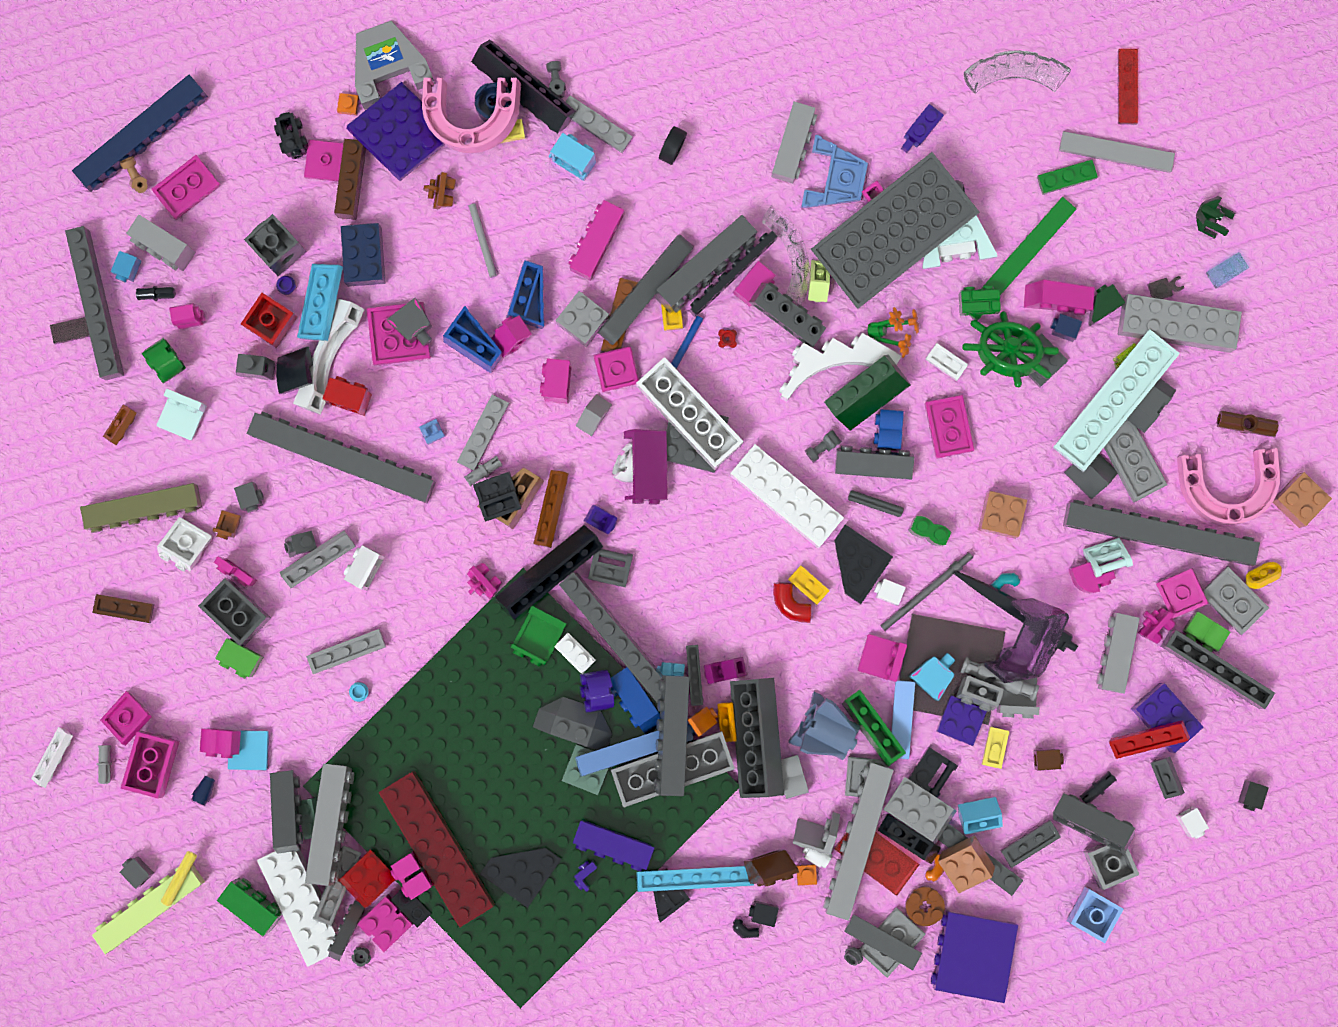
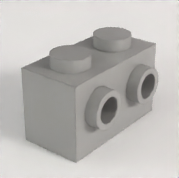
(979, 693)

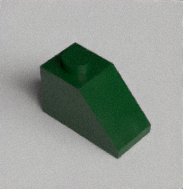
(1105, 302)

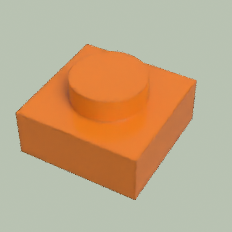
(348, 104)
(806, 875)

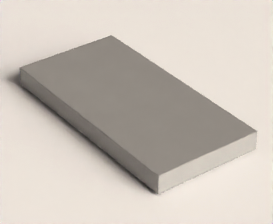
(1134, 462)

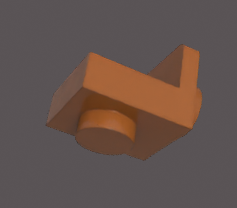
(227, 525)

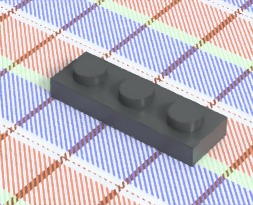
(1030, 843)

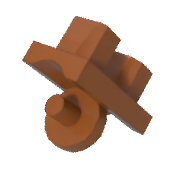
(443, 182)

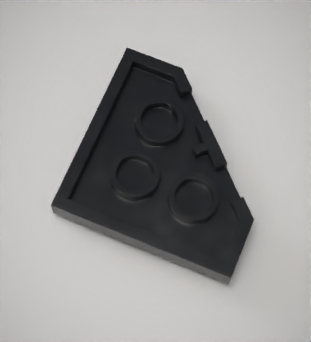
(859, 563)
(521, 872)

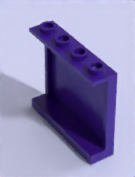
(974, 956)

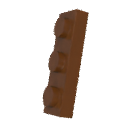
(123, 608)

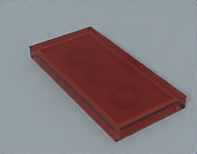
(887, 863)

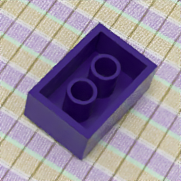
(1162, 708)

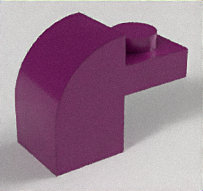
(725, 670)

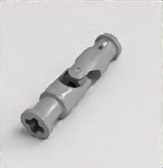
(983, 674)

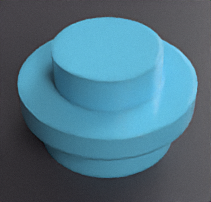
(358, 691)

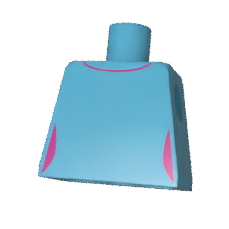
(934, 675)

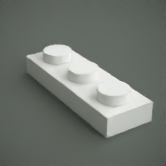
(52, 757)

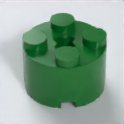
(163, 360)

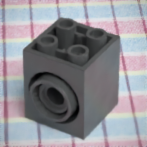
(275, 245)

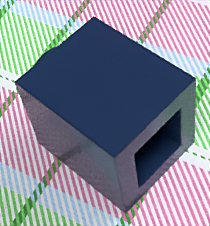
(1065, 327)

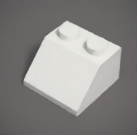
(363, 568)

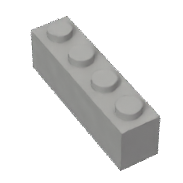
(793, 142)
(1118, 653)

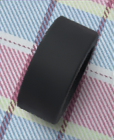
(672, 145)

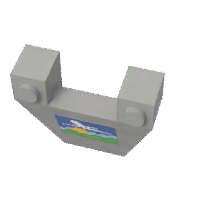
(383, 54)

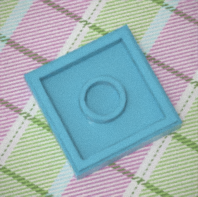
(252, 752)

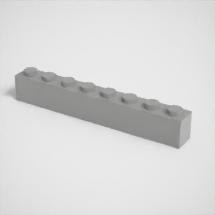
(859, 841)

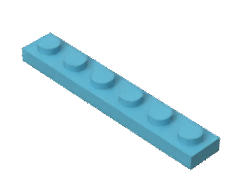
(692, 878)

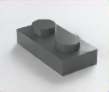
(1167, 777)

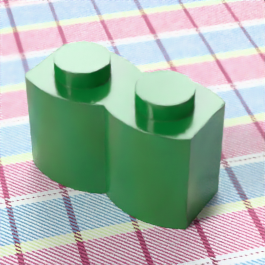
(934, 533)

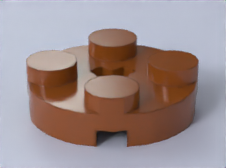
(916, 898)

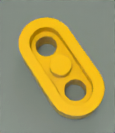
(1263, 575)

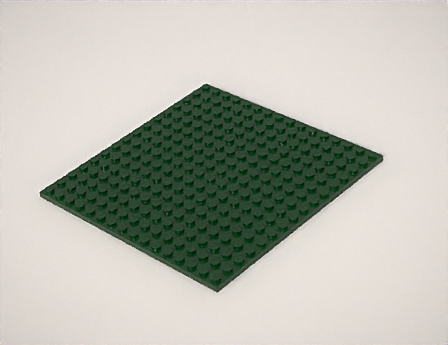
(502, 792)

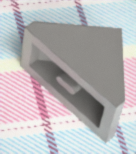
(593, 415)

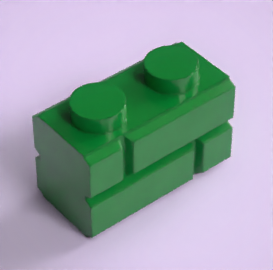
(979, 301)

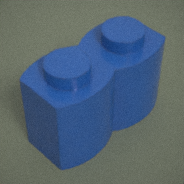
(889, 429)

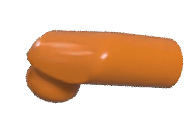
(936, 872)

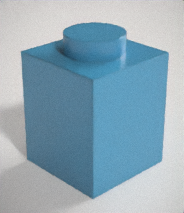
(125, 267)

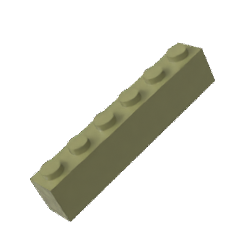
(141, 507)

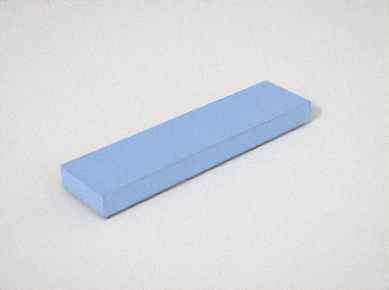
(903, 714)

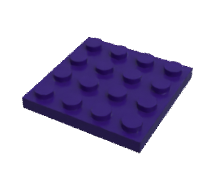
(396, 132)

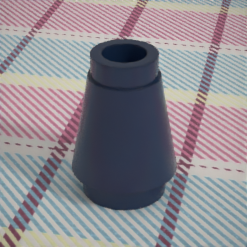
(203, 791)

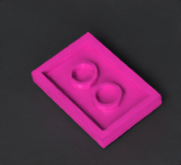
(185, 187)
(949, 426)

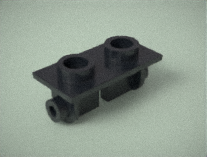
(412, 909)

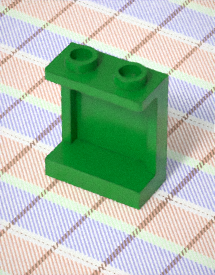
(538, 636)

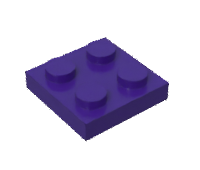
(961, 721)

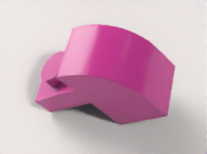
(1085, 580)

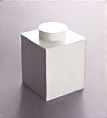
(889, 591)
(1192, 822)

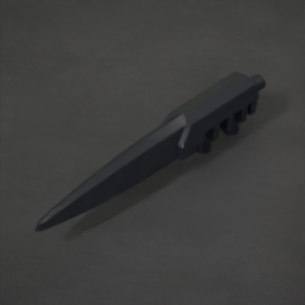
(1004, 602)

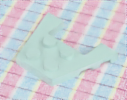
(969, 232)

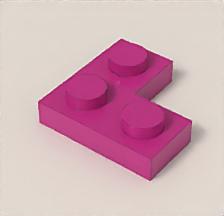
(228, 567)

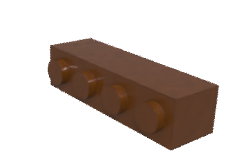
(350, 179)

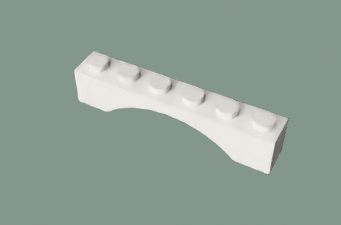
(344, 321)

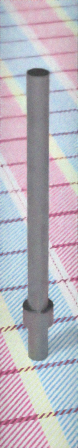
(955, 566)

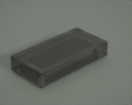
(69, 330)

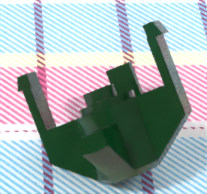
(1209, 213)

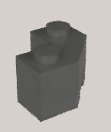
(1151, 405)

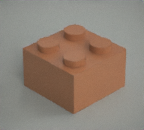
(1301, 500)
(1002, 514)
(966, 864)

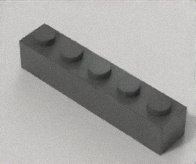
(694, 675)
(346, 930)

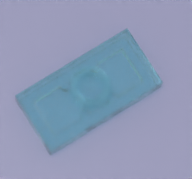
(1227, 270)

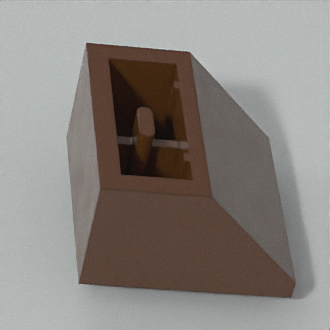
(770, 867)

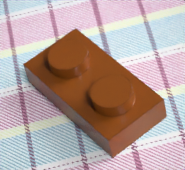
(120, 424)

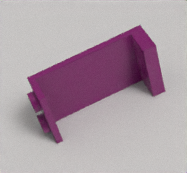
(649, 465)

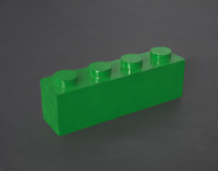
(873, 728)

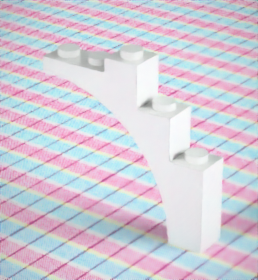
(810, 361)

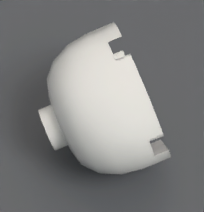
(624, 465)

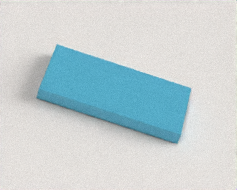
(320, 302)

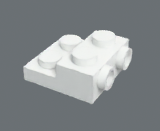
(183, 544)

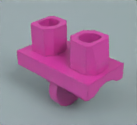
(480, 584)
(1154, 623)

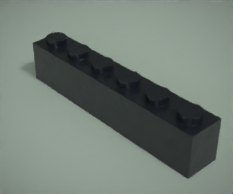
(533, 93)
(549, 572)

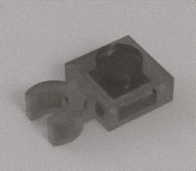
(1163, 289)

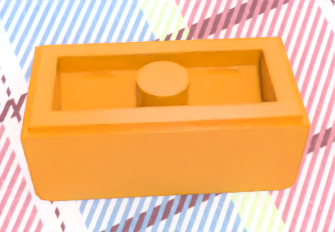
(727, 721)

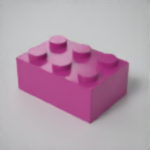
(150, 764)

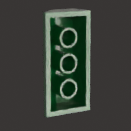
(867, 392)

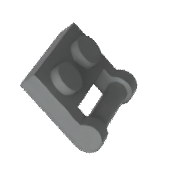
(610, 573)

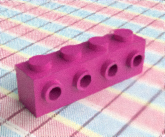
(597, 239)

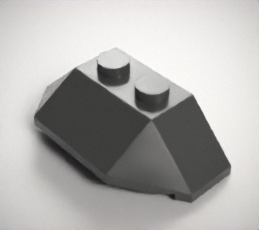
(570, 721)

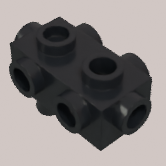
(292, 142)

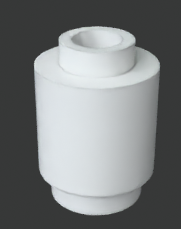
(817, 858)

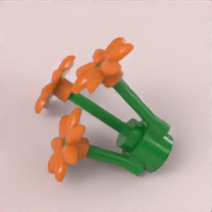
(878, 330)

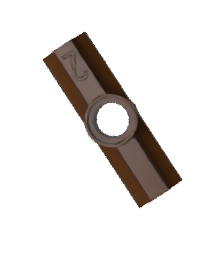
(1259, 425)

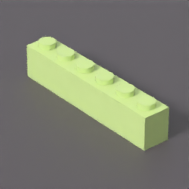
(142, 912)

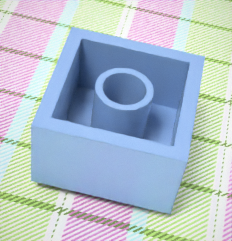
(1094, 915)

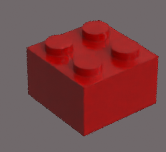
(269, 320)
(347, 396)
(367, 879)

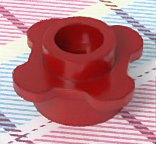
(727, 343)

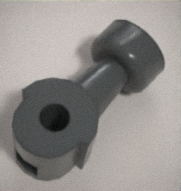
(556, 84)
(829, 442)

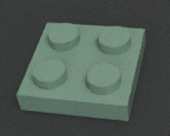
(591, 782)

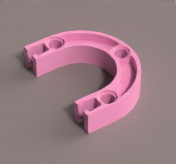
(484, 136)
(1217, 512)

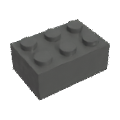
(234, 612)

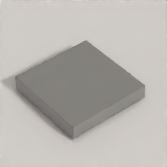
(854, 773)

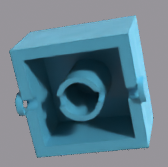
(573, 156)

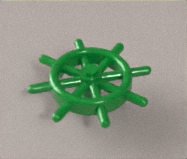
(1010, 349)

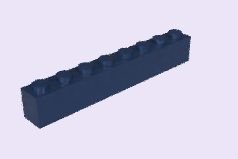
(140, 133)

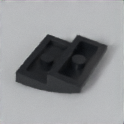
(294, 370)
(497, 496)

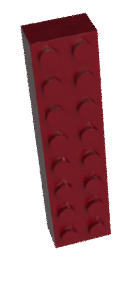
(437, 849)

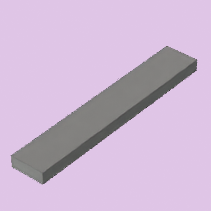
(1116, 152)

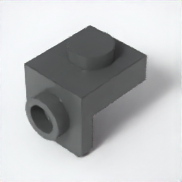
(299, 543)

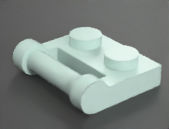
(1106, 552)

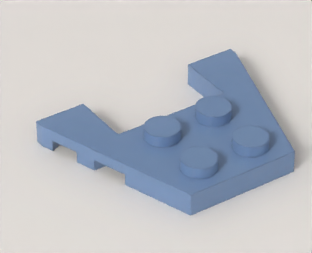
(844, 177)

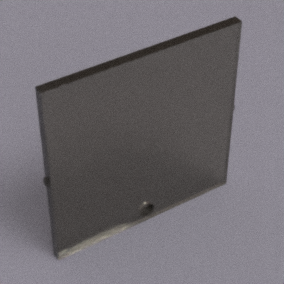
(937, 637)

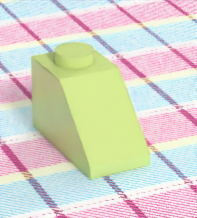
(818, 282)

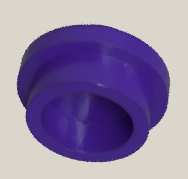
(285, 285)

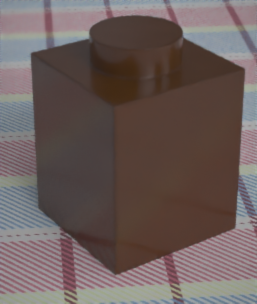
(1048, 759)

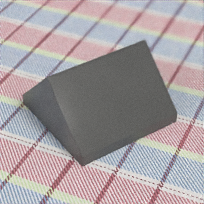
(1094, 478)

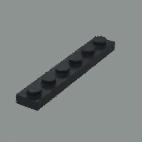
(738, 266)

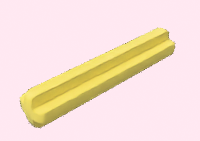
(179, 878)

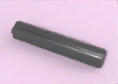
(875, 503)

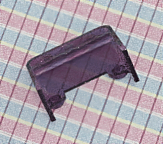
(1034, 643)

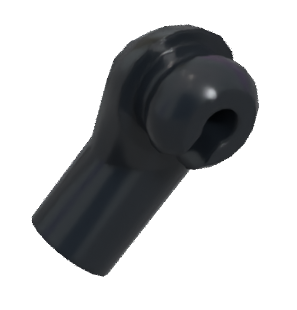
(743, 931)

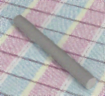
(482, 240)

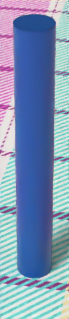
(686, 342)

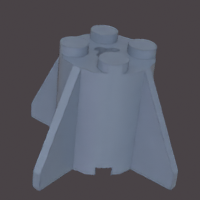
(825, 730)

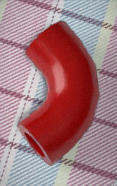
(788, 606)

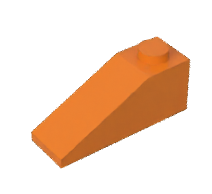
(703, 720)

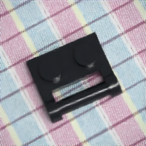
(927, 769)

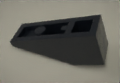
(909, 839)

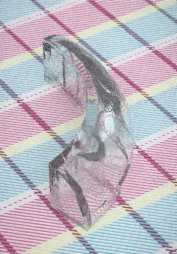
(1016, 65)
(796, 251)

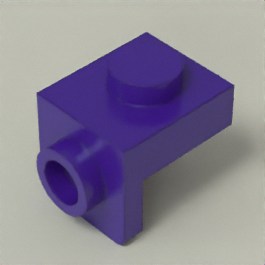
(600, 519)
(585, 869)

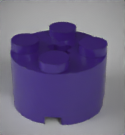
(596, 691)

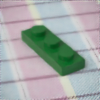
(1067, 177)

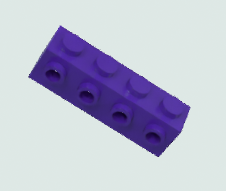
(613, 844)

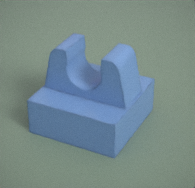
(432, 431)

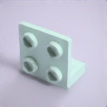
(181, 415)

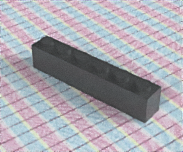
(1217, 669)
(672, 735)

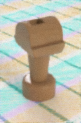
(137, 181)

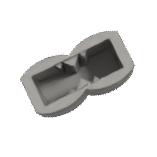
(793, 777)

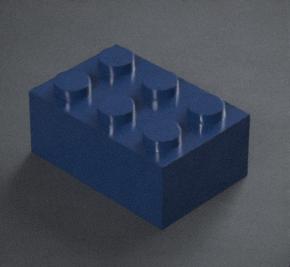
(363, 254)

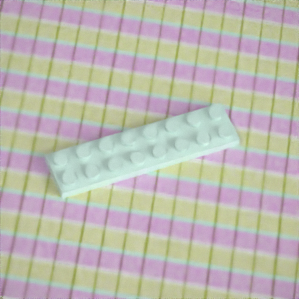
(1116, 400)

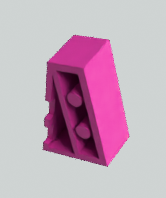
(1059, 297)

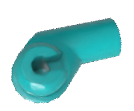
(1006, 578)

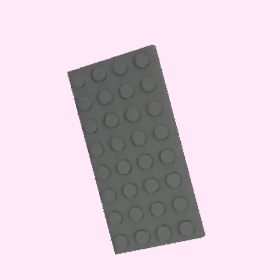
(895, 230)

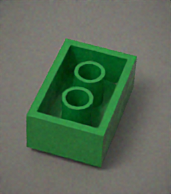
(250, 906)

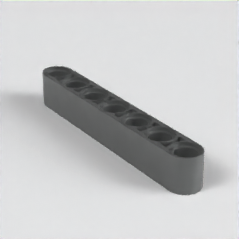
(645, 289)

